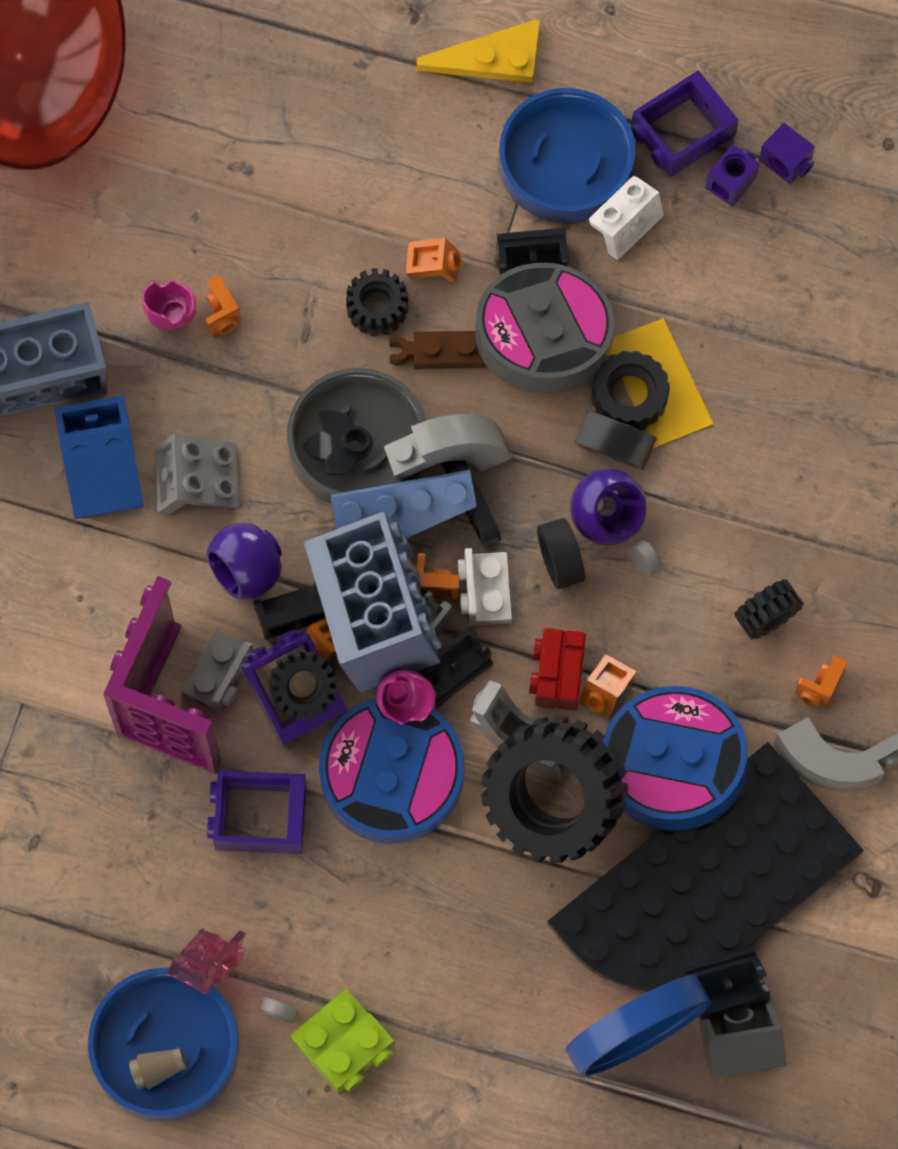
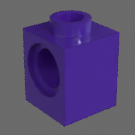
(787, 153)
(727, 186)

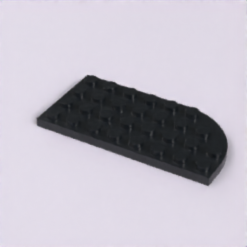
(708, 886)

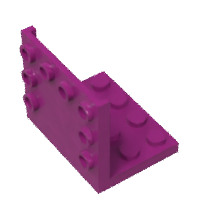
(135, 672)

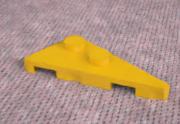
(498, 56)

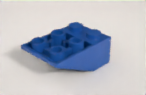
(99, 457)

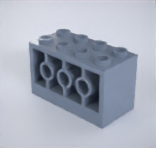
(50, 359)
(373, 600)

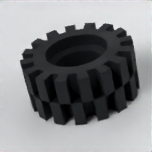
(377, 320)
(768, 609)
(317, 699)

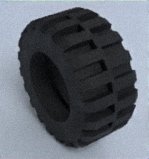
(527, 824)

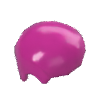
(168, 305)
(405, 696)

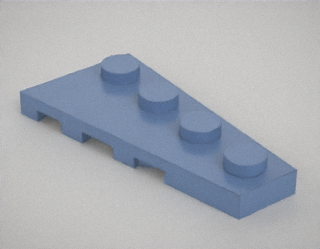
(411, 503)

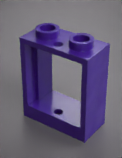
(710, 105)
(292, 727)
(262, 781)

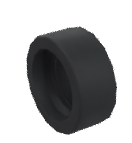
(561, 553)

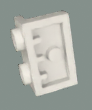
(627, 216)
(486, 587)

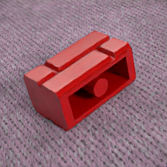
(559, 669)

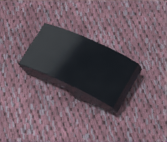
(615, 440)

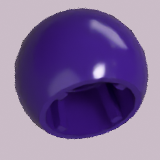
(621, 512)
(245, 560)

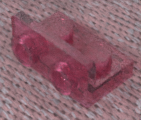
(207, 960)

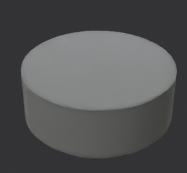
(645, 558)
(278, 1010)

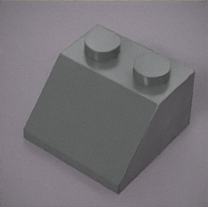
(743, 1040)

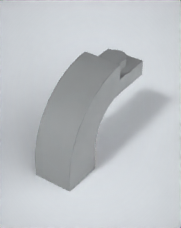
(448, 439)
(499, 718)
(830, 768)

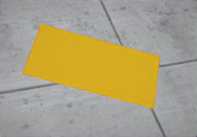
(685, 407)

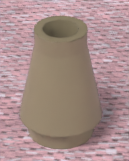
(155, 1067)

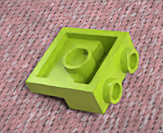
(343, 1042)

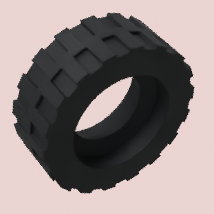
(631, 365)

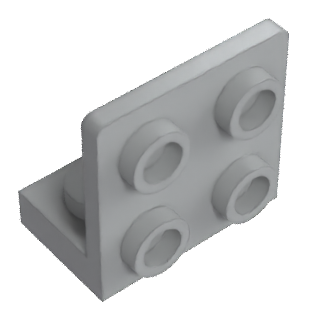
(196, 473)

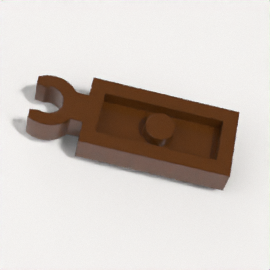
(438, 350)

